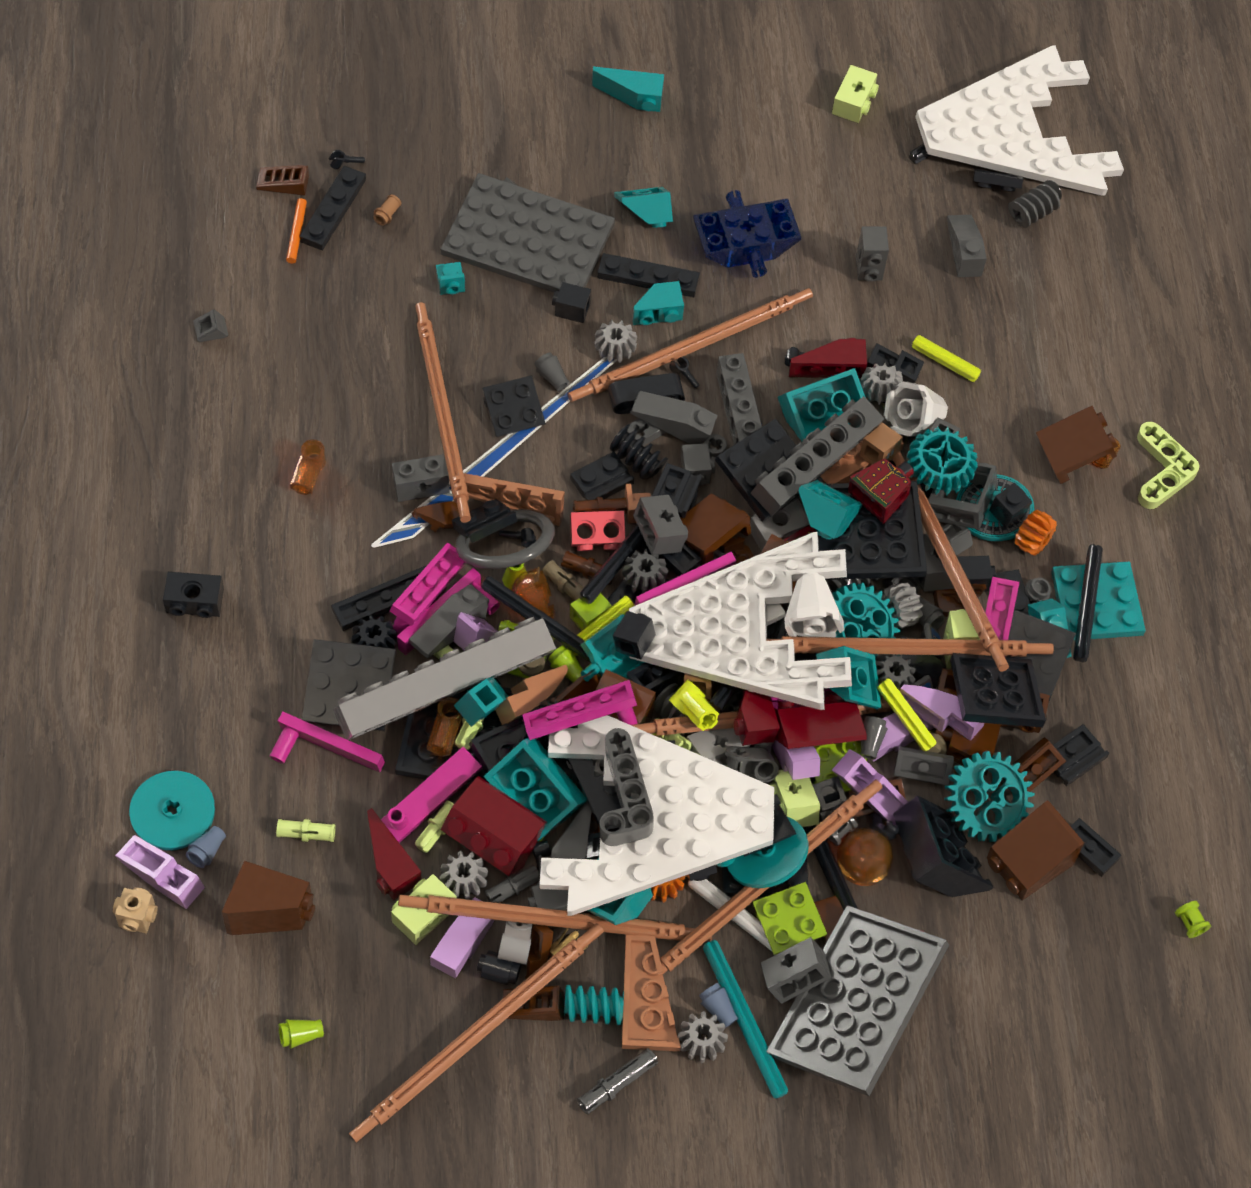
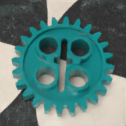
(865, 606)
(971, 778)

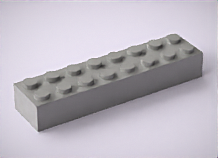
(444, 679)

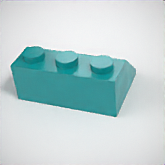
(815, 403)
(537, 784)

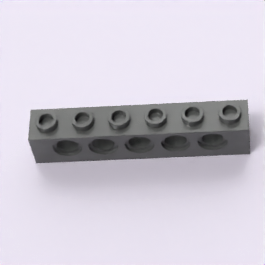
(737, 396)
(775, 495)

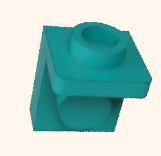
(450, 278)

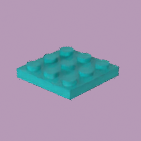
(1117, 599)

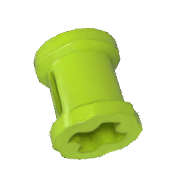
(1192, 919)

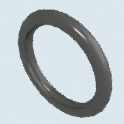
(516, 558)

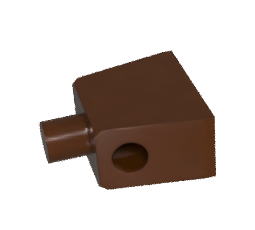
(962, 748)

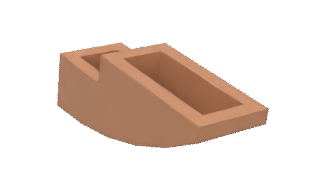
(530, 693)

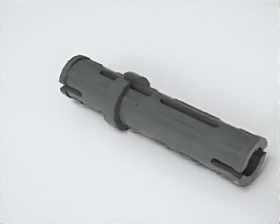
(610, 1086)

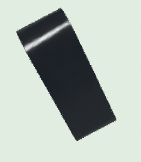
(624, 392)

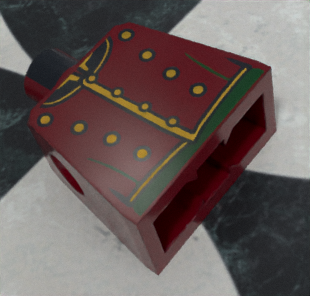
(882, 487)

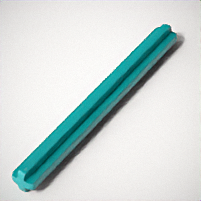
(745, 1019)

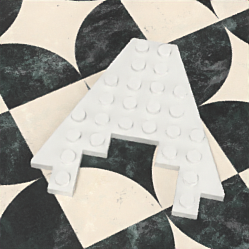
(997, 128)
(720, 626)
(699, 814)

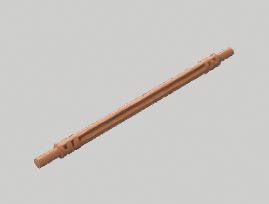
(691, 344)
(443, 414)
(958, 577)
(916, 646)
(725, 720)
(747, 895)
(542, 916)
(476, 1033)

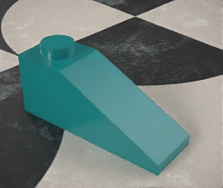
(633, 88)

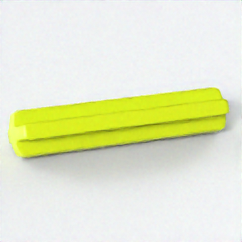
(946, 358)
(612, 613)
(906, 715)

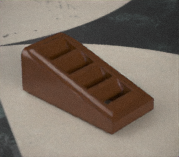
(289, 186)
(544, 1013)

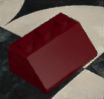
(809, 726)
(494, 826)

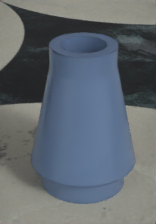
(204, 848)
(717, 1002)

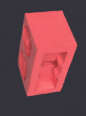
(596, 522)

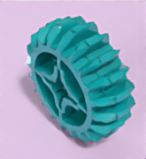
(955, 456)

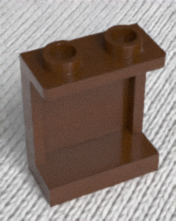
(1076, 442)
(713, 524)

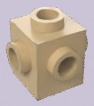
(135, 910)

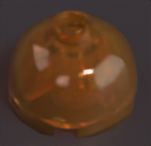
(535, 590)
(865, 856)

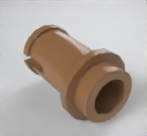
(384, 214)

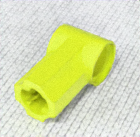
(692, 703)

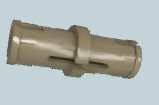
(565, 582)

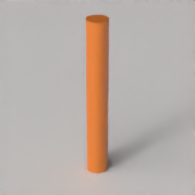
(296, 230)

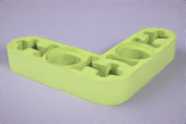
(1172, 469)

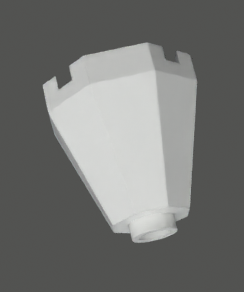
(913, 408)
(813, 609)

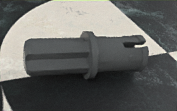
(513, 885)

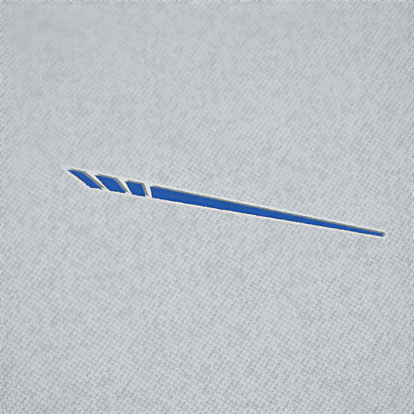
(410, 527)

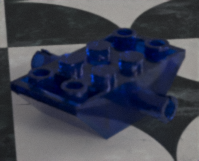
(747, 233)

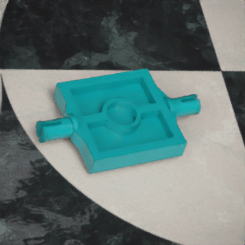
(603, 653)

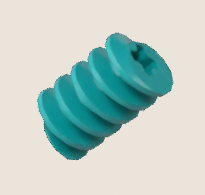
(594, 1004)

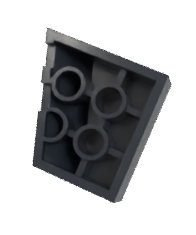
(938, 849)

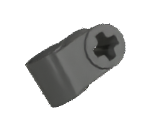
(748, 762)

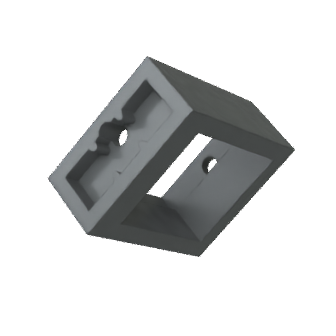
(962, 512)

